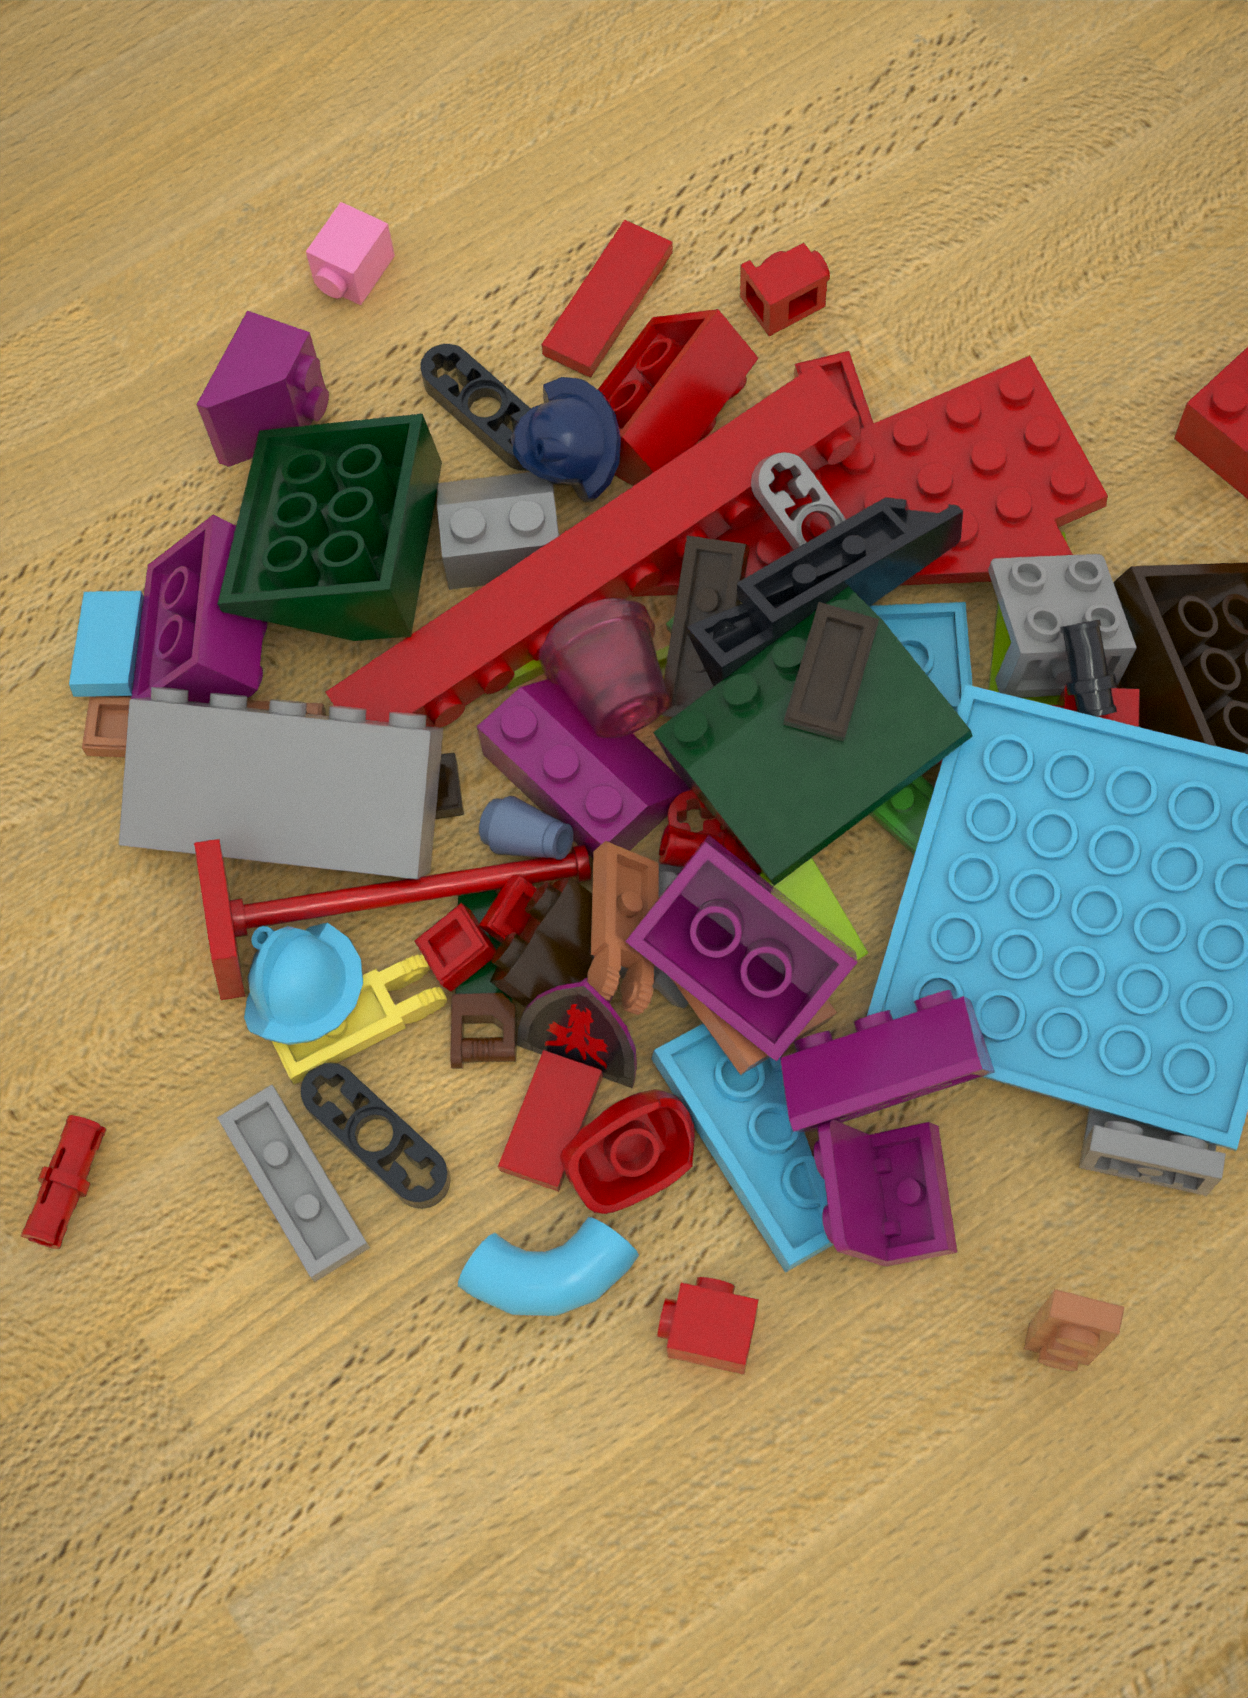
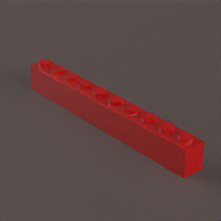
(603, 557)

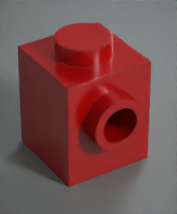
(709, 1325)

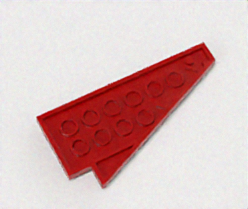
(983, 446)

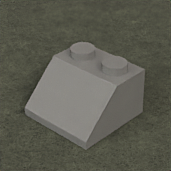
(493, 525)

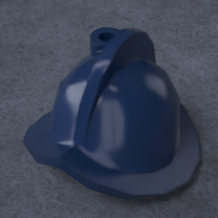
(570, 438)

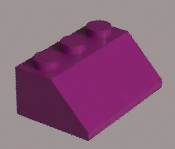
(183, 631)
(595, 784)
(743, 948)
(884, 1062)

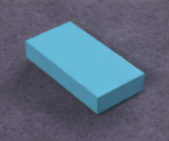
(106, 644)

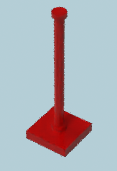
(232, 918)

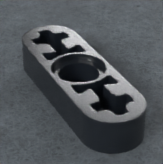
(477, 383)
(354, 1092)

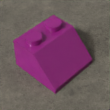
(261, 383)

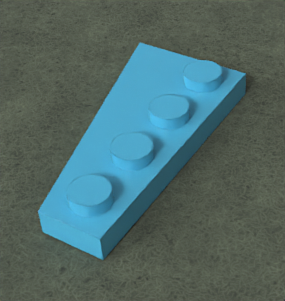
(752, 1141)

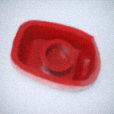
(630, 1151)

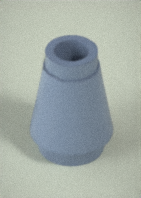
(523, 830)

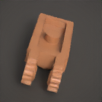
(621, 897)

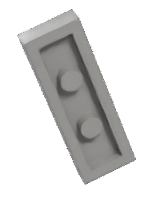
(293, 1183)

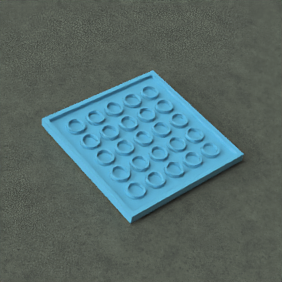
(1088, 912)

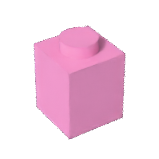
(350, 254)

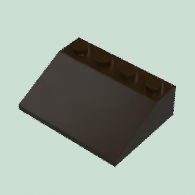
(1189, 650)

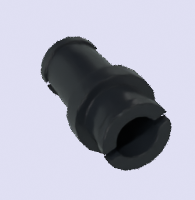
(1088, 669)

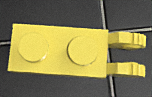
(370, 1021)

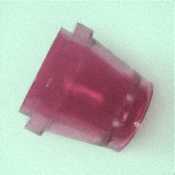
(608, 665)

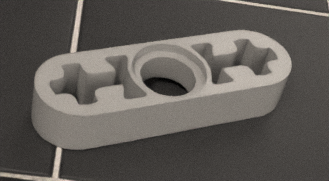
(800, 485)

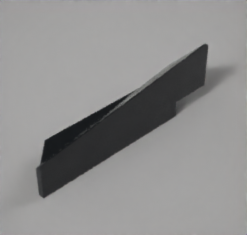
(866, 552)

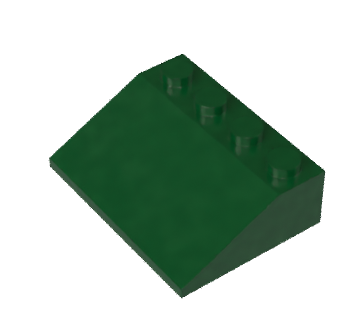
(335, 528)
(794, 790)

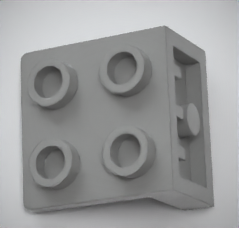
(1040, 598)
(1149, 1154)

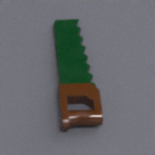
(482, 1002)

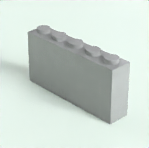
(281, 783)

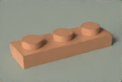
(1072, 1330)

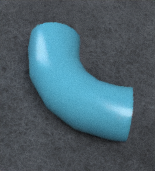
(549, 1280)

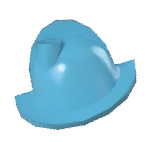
(301, 983)

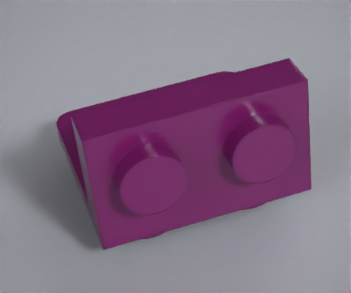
(885, 1193)

